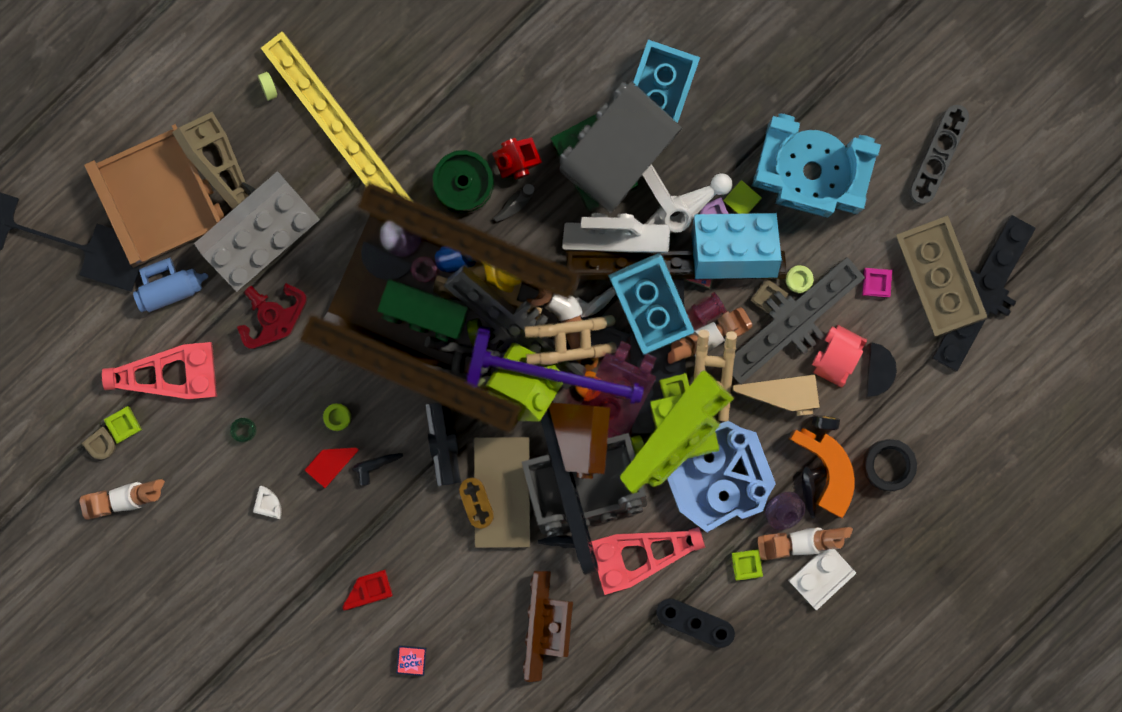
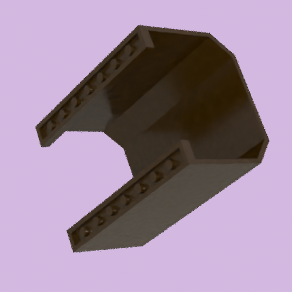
(394, 351)

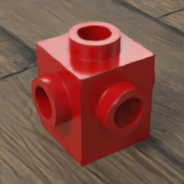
(511, 158)

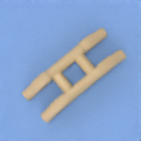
(560, 331)
(725, 361)

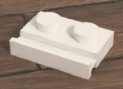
(822, 577)

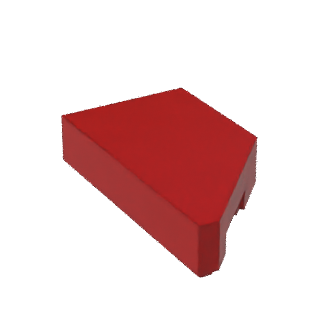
(330, 464)
(369, 589)

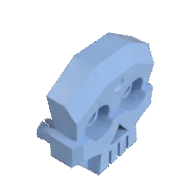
(698, 483)

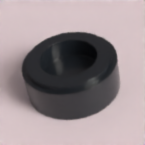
(825, 422)

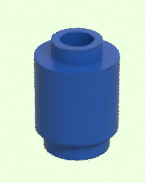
(451, 260)

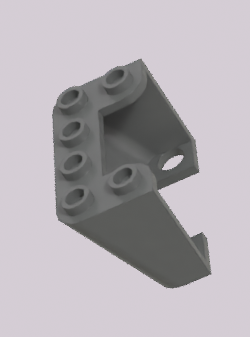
(618, 146)
(600, 497)

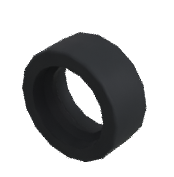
(908, 454)

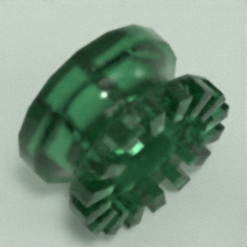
(242, 438)

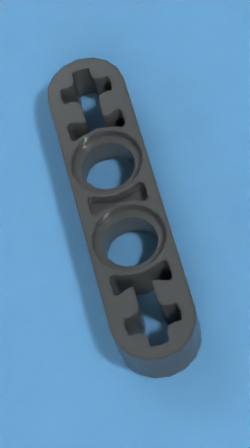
(934, 152)

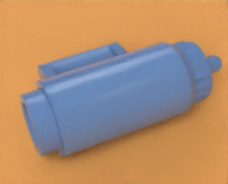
(167, 289)

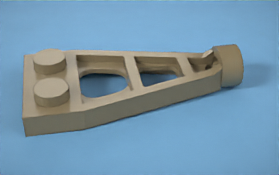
(207, 131)

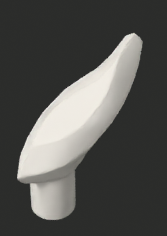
(597, 303)

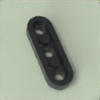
(682, 622)

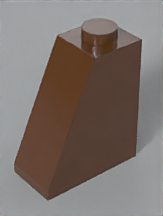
(582, 437)

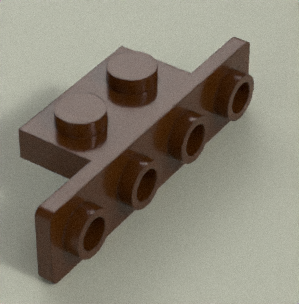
(548, 627)

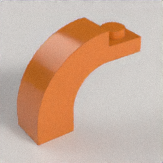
(839, 470)

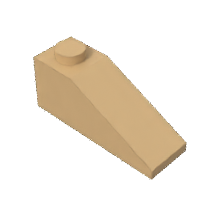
(789, 394)

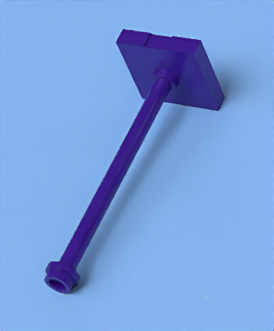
(483, 359)

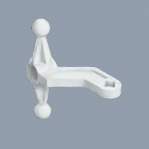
(685, 204)

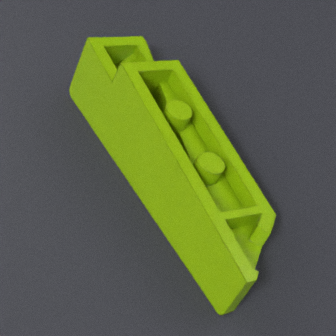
(678, 434)

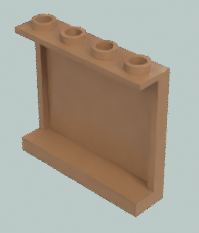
(154, 198)

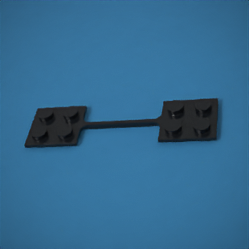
(104, 254)

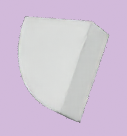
(267, 503)

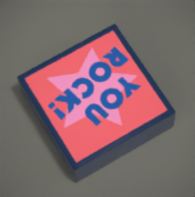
(411, 660)

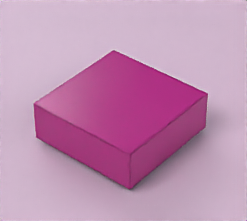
(877, 282)

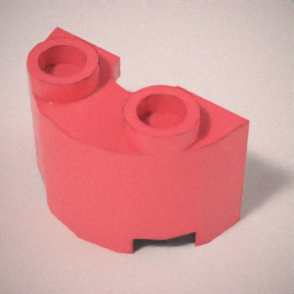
(840, 355)

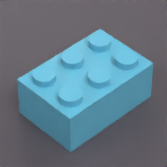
(666, 76)
(736, 246)
(651, 303)

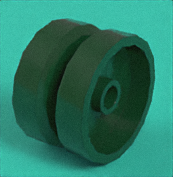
(455, 167)

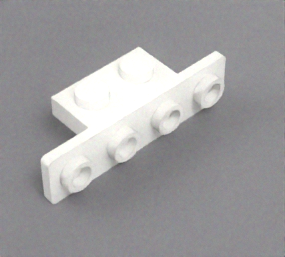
(615, 235)

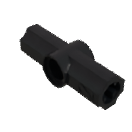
(443, 444)

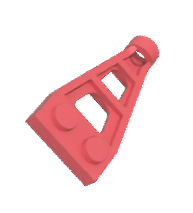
(199, 373)
(611, 565)

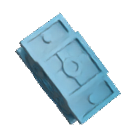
(849, 181)

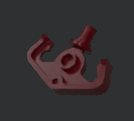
(276, 321)

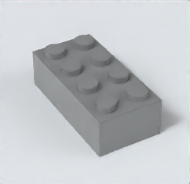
(256, 231)

